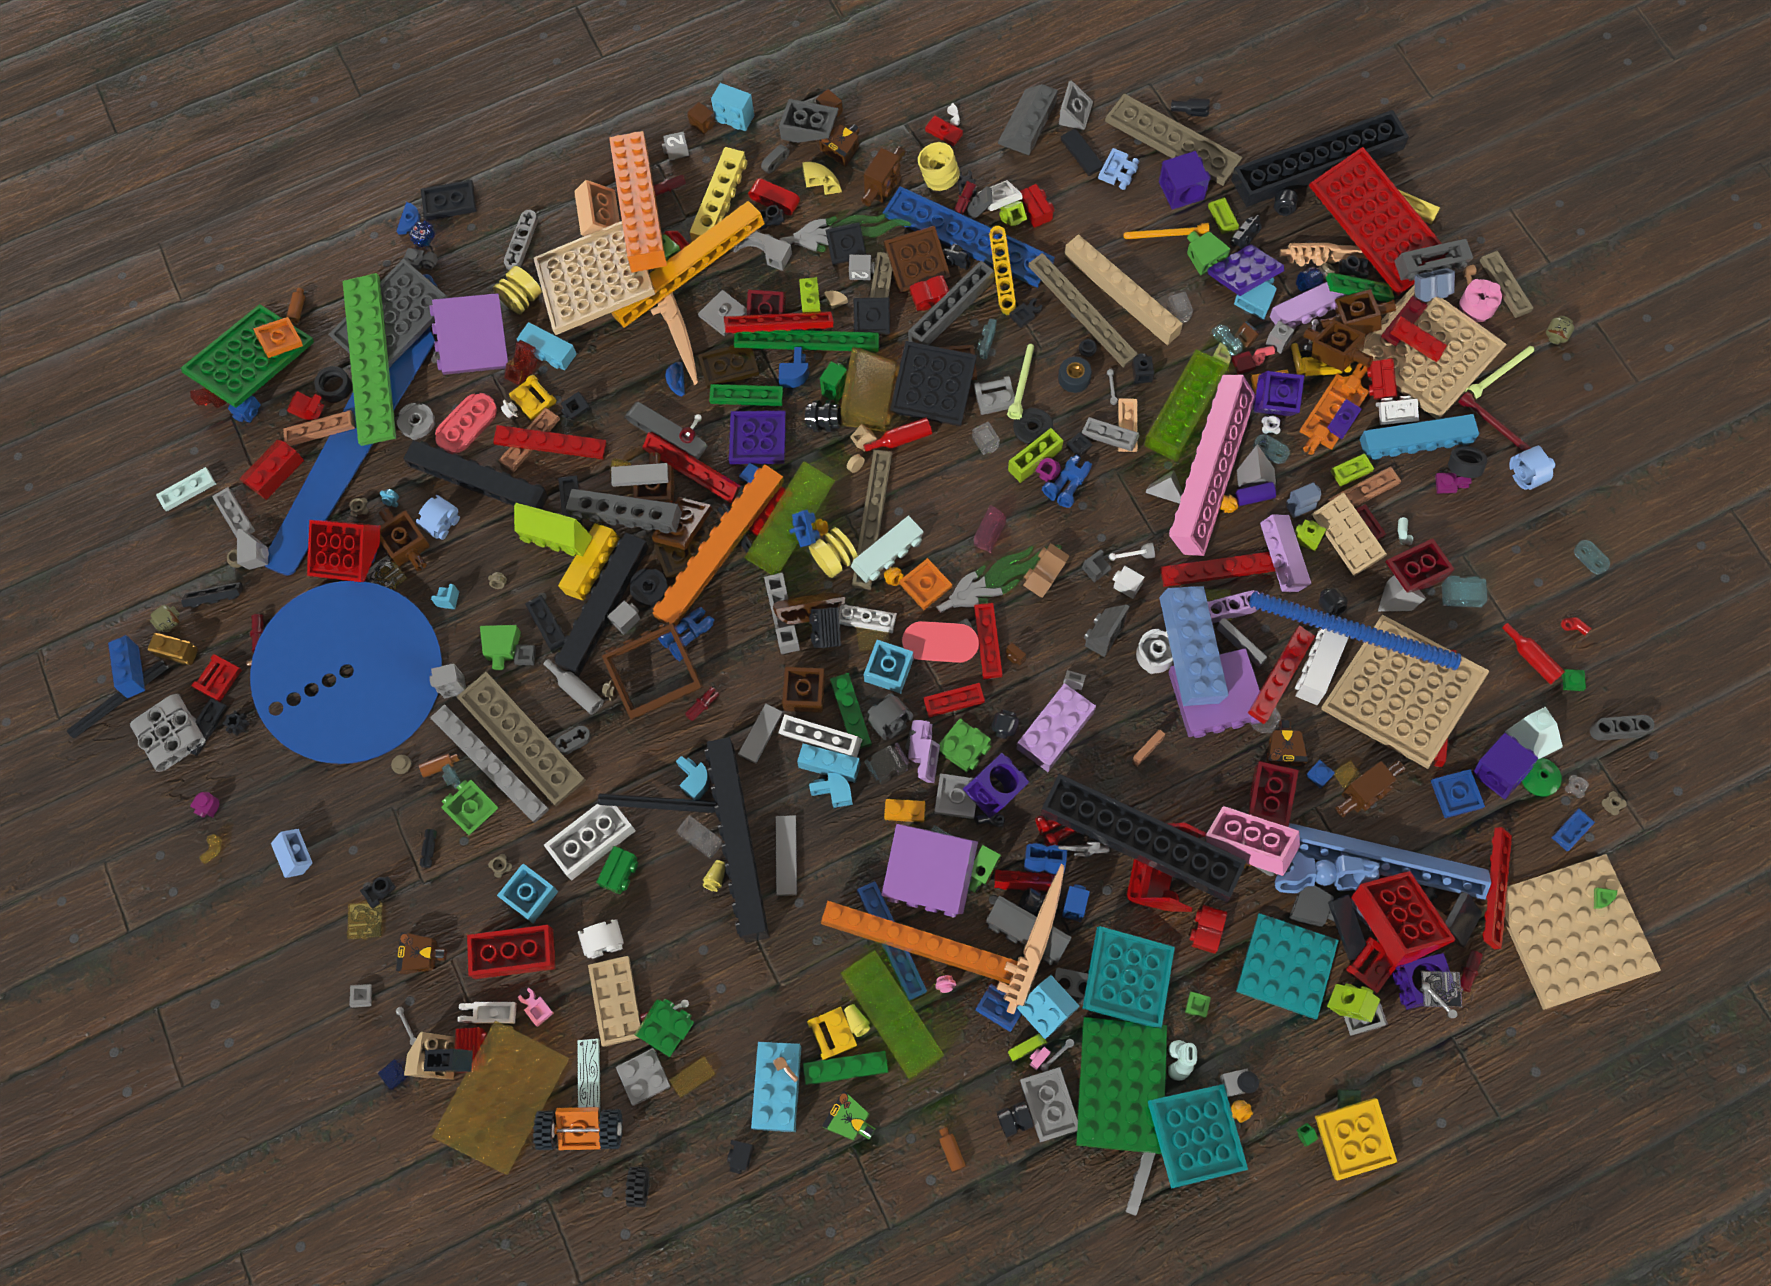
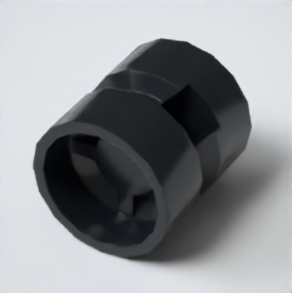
(1031, 901)
(1015, 1119)

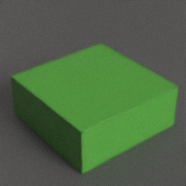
(1197, 1004)

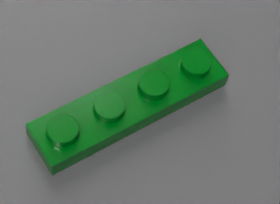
(1352, 285)
(746, 395)
(850, 708)
(845, 1068)

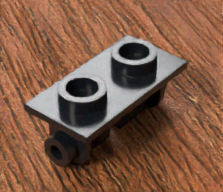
(1251, 228)

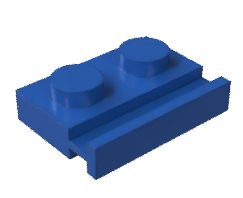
(995, 1008)

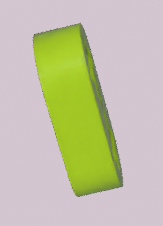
(1026, 1047)

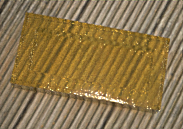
(692, 1077)

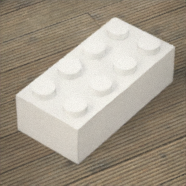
(1320, 666)
(589, 839)

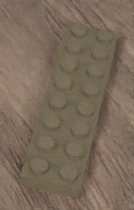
(1171, 137)
(521, 739)

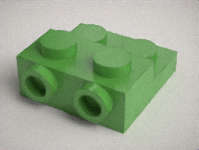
(964, 745)
(468, 806)

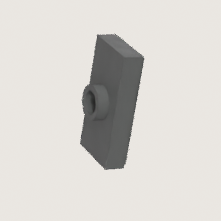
(980, 203)

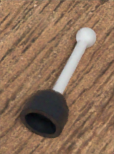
(1306, 349)

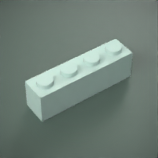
(887, 549)

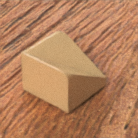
(863, 436)

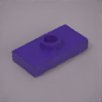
(1344, 418)

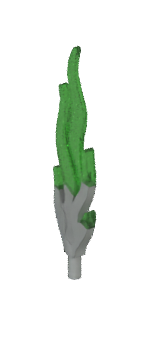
(811, 235)
(991, 585)

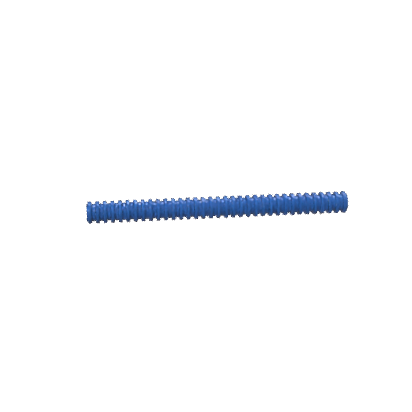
(1355, 630)

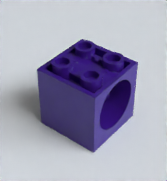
(1184, 180)
(1278, 393)
(1505, 765)
(983, 792)
(1403, 978)

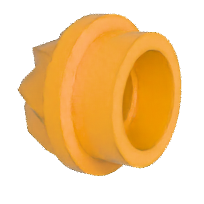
(1229, 504)
(821, 526)
(893, 576)
(1241, 1110)

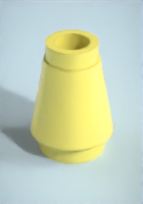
(714, 877)
(858, 1023)

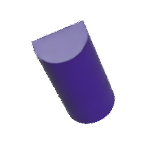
(1255, 494)

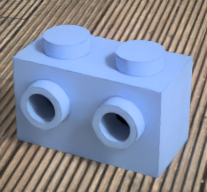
(291, 853)

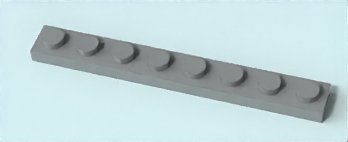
(489, 763)

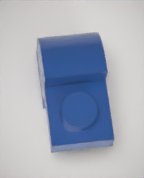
(795, 373)

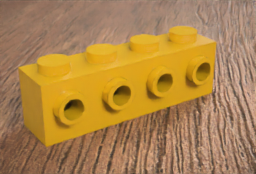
(587, 568)

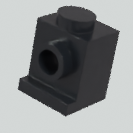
(1142, 368)
(576, 399)
(739, 1156)

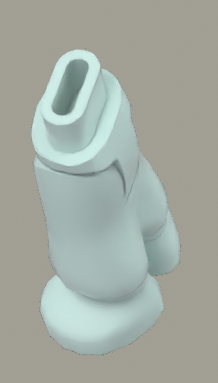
(1187, 1058)

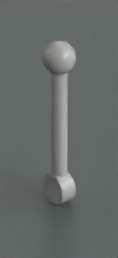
(1113, 400)
(400, 1011)
(1451, 1013)
(1069, 1043)

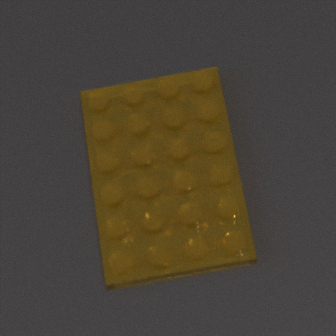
(500, 1097)

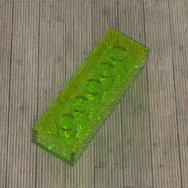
(1186, 405)
(774, 540)
(892, 1015)

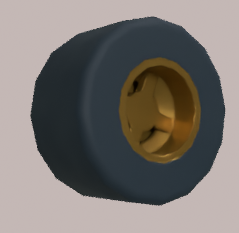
(1074, 374)

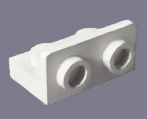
(1398, 411)

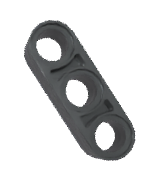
(1630, 724)

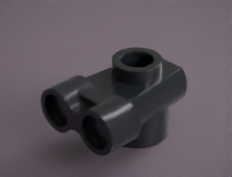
(772, 216)
(957, 256)
(1354, 266)
(374, 893)

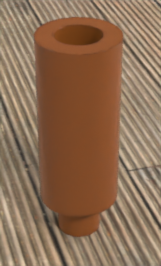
(296, 305)
(435, 765)
(951, 1150)

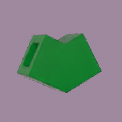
(1307, 1134)

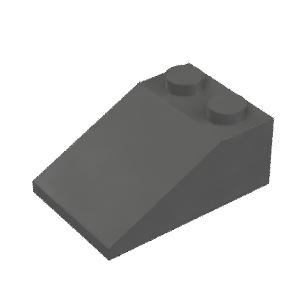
(806, 121)
(1106, 629)

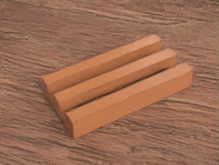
(1148, 748)

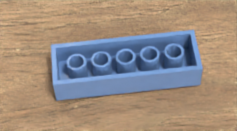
(1193, 646)

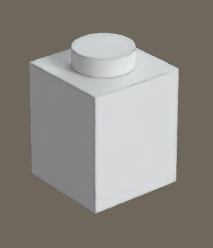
(1128, 582)

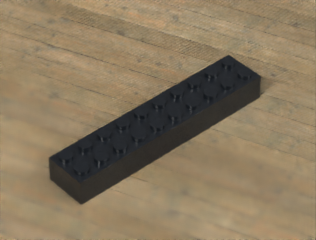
(1311, 159)
(1143, 838)
(738, 843)

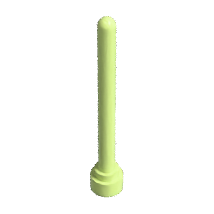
(1477, 389)
(1015, 410)

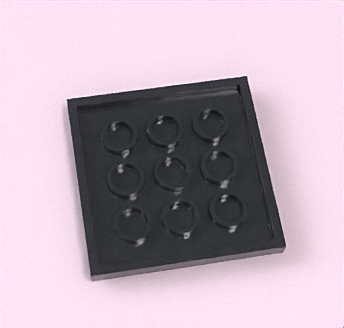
(933, 383)

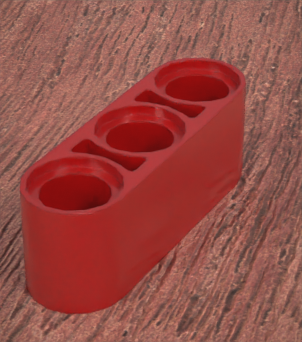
(771, 194)

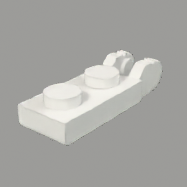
(489, 1012)

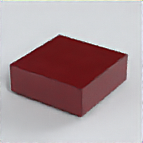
(1243, 362)

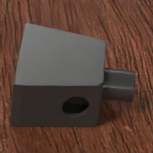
(1312, 906)

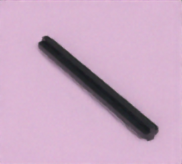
(112, 702)
(656, 803)

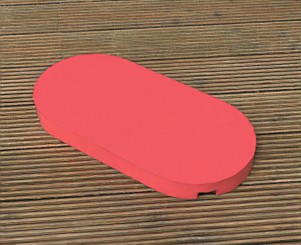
(466, 423)
(941, 641)

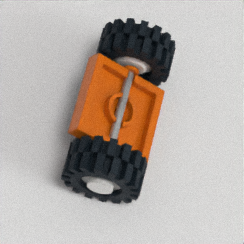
(578, 1129)

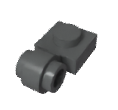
(419, 257)

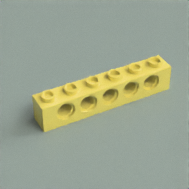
(722, 185)

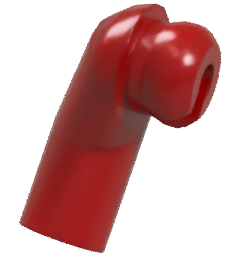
(1575, 624)

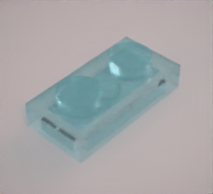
(985, 344)

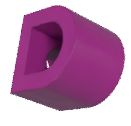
(1048, 469)
(205, 804)

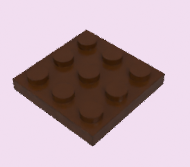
(916, 258)

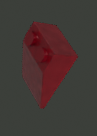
(765, 302)
(1420, 566)
(1273, 793)

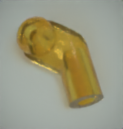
(213, 850)

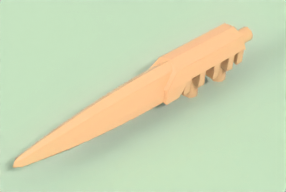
(1319, 253)
(671, 313)
(1027, 967)

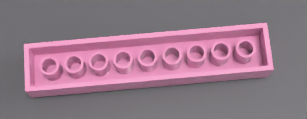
(1212, 465)

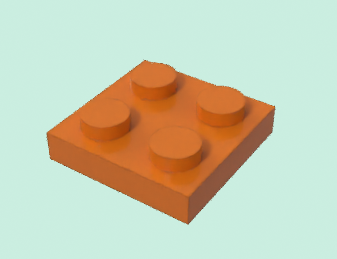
(278, 337)
(925, 584)

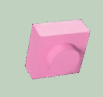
(1038, 1057)

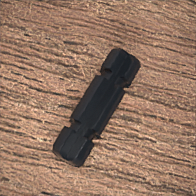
(428, 848)

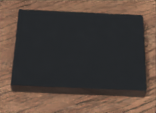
(448, 200)

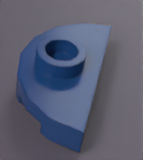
(408, 219)
(675, 378)

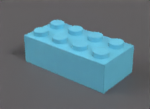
(774, 1090)

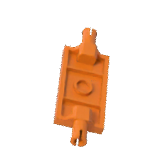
(1328, 405)

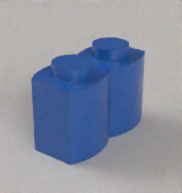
(1043, 858)

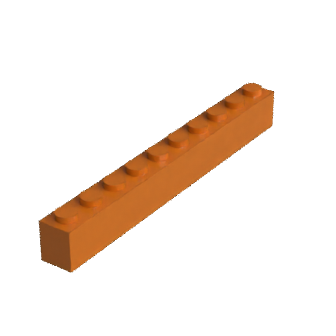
(719, 546)
(917, 942)

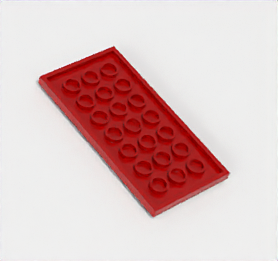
(1374, 214)

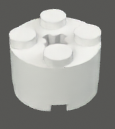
(1149, 659)
(601, 938)

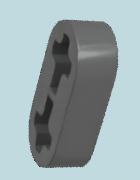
(775, 159)
(574, 744)

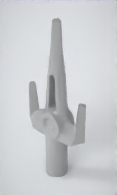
(1088, 849)

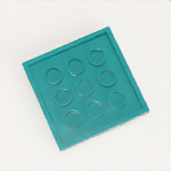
(1287, 966)
(1128, 977)
(1197, 1135)

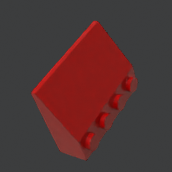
(341, 549)
(1402, 917)

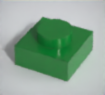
(1574, 680)

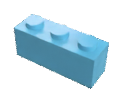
(548, 347)
(827, 761)

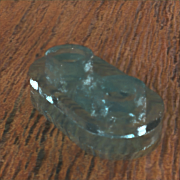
(1223, 335)
(1272, 448)
(1592, 556)

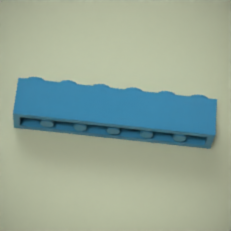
(1419, 436)

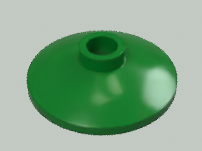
(1543, 786)

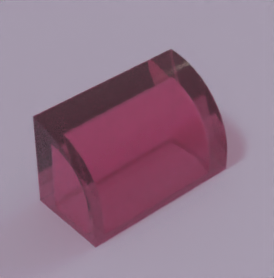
(989, 529)

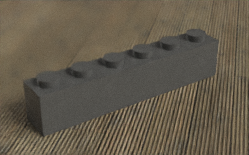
(952, 305)

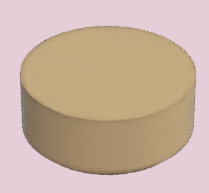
(855, 463)

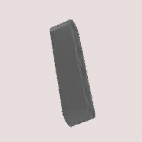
(651, 421)

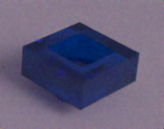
(392, 1074)

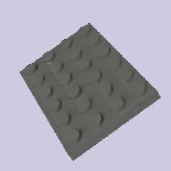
(405, 310)

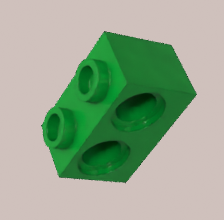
(833, 381)

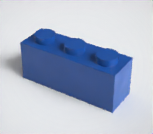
(126, 666)

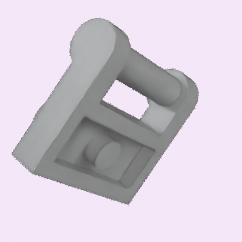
(997, 400)

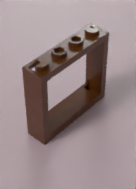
(632, 644)

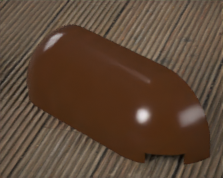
(799, 609)

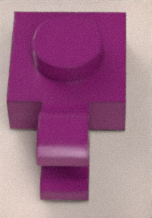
(1449, 483)

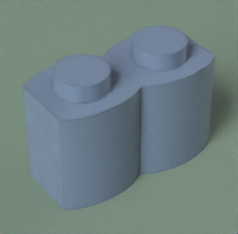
(1434, 284)
(1303, 499)

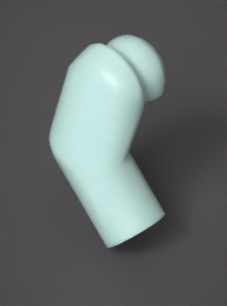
(1402, 531)

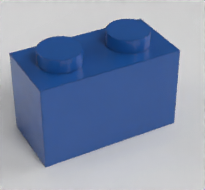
(1075, 903)

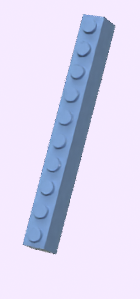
(1392, 861)

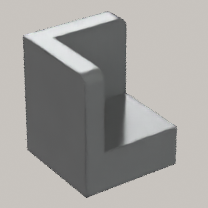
(1096, 566)

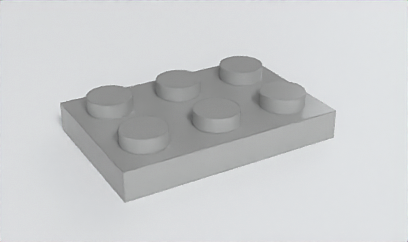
(1049, 1104)

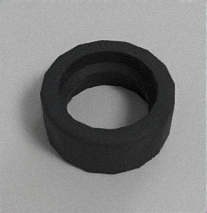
(330, 372)
(1467, 470)

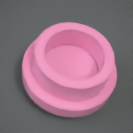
(945, 984)

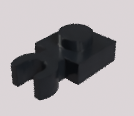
(962, 182)
(1024, 314)

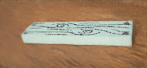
(589, 1073)

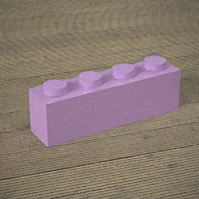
(1305, 306)
(1285, 553)

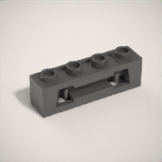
(1458, 257)

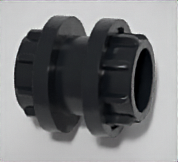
(823, 416)

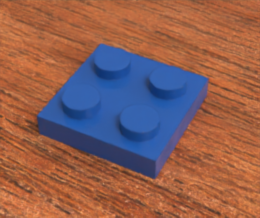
(1457, 793)

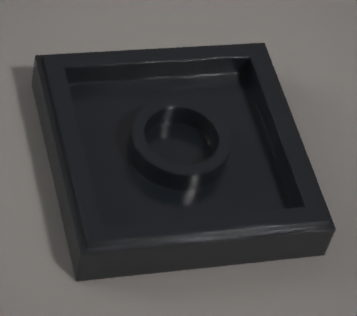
(844, 242)
(872, 315)
(1463, 919)

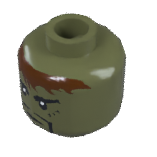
(1560, 330)
(165, 618)

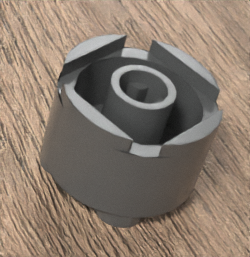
(889, 717)

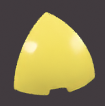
(817, 174)

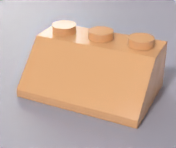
(595, 207)

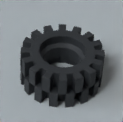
(637, 1186)

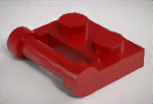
(221, 679)
(1377, 971)

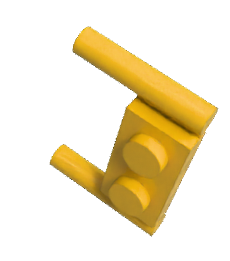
(1312, 366)

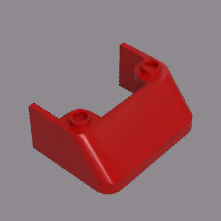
(1152, 886)

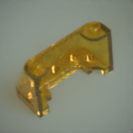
(868, 390)

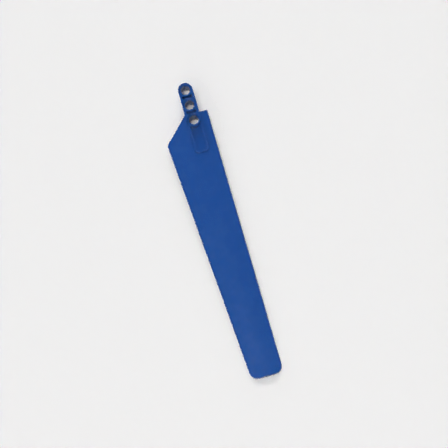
(336, 467)

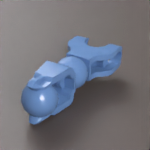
(1346, 873)

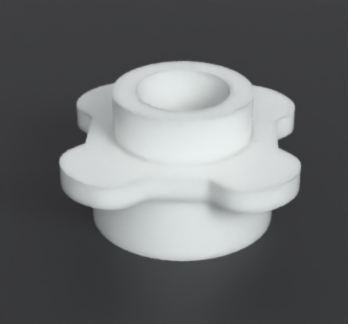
(509, 409)
(1275, 421)

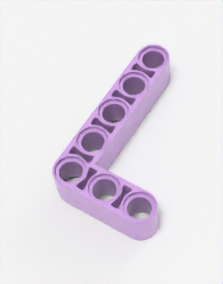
(1226, 611)

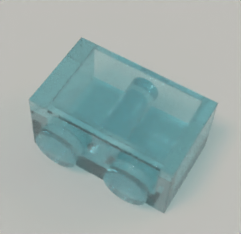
(1464, 591)

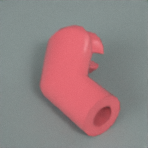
(1260, 354)

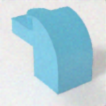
(698, 780)
(837, 786)

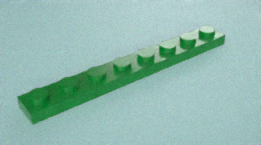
(807, 340)

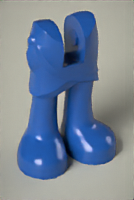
(1072, 473)
(695, 631)

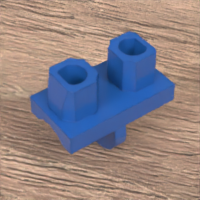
(803, 528)

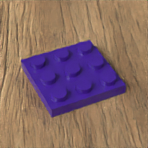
(1245, 269)
(757, 437)

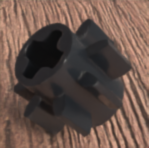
(231, 721)

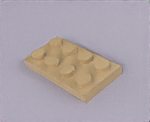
(1349, 534)
(615, 1000)

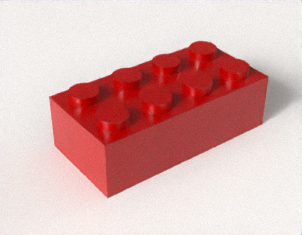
(510, 952)

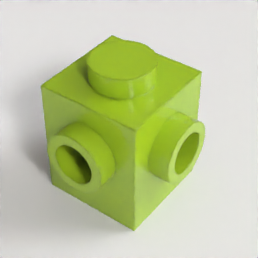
(1013, 213)
(1309, 534)

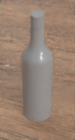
(576, 688)

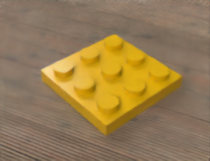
(1356, 1139)

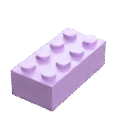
(1056, 727)

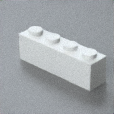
(820, 736)

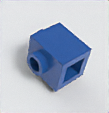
(246, 410)

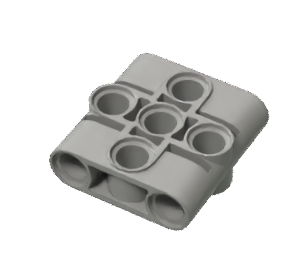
(150, 729)

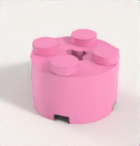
(1480, 300)

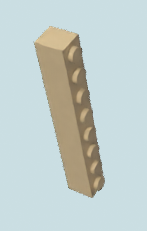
(1123, 289)

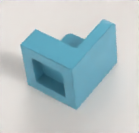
(446, 597)

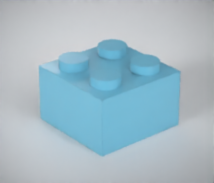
(732, 107)
(888, 666)
(527, 893)
(1048, 1007)

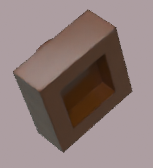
(1247, 334)
(1015, 655)

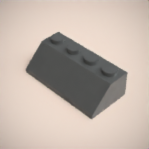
(1029, 118)
(1017, 927)

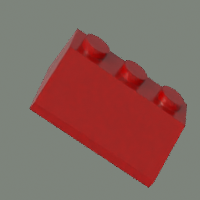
(272, 469)

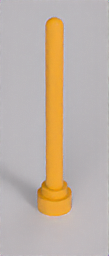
(1200, 229)

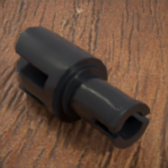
(1192, 107)

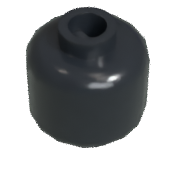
(1286, 202)
(1333, 601)
(1005, 724)

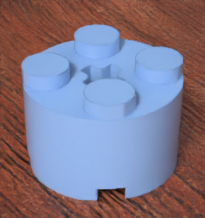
(1532, 468)
(437, 517)

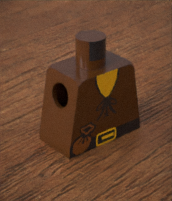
(841, 143)
(1286, 747)
(418, 954)

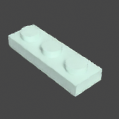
(186, 489)

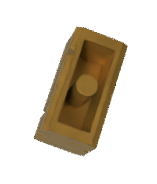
(173, 649)

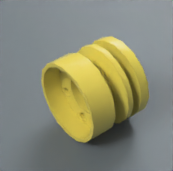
(938, 166)
(517, 289)
(829, 555)

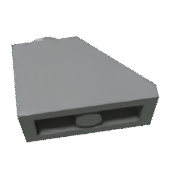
(250, 551)

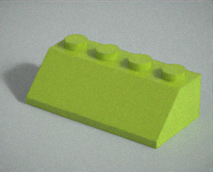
(550, 530)

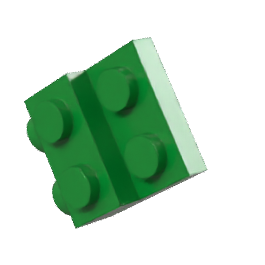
(664, 1026)

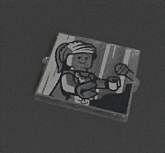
(1445, 985)

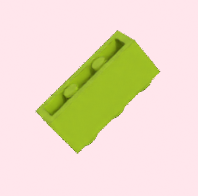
(1028, 459)

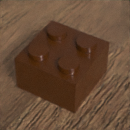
(803, 689)

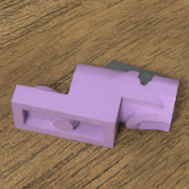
(923, 749)

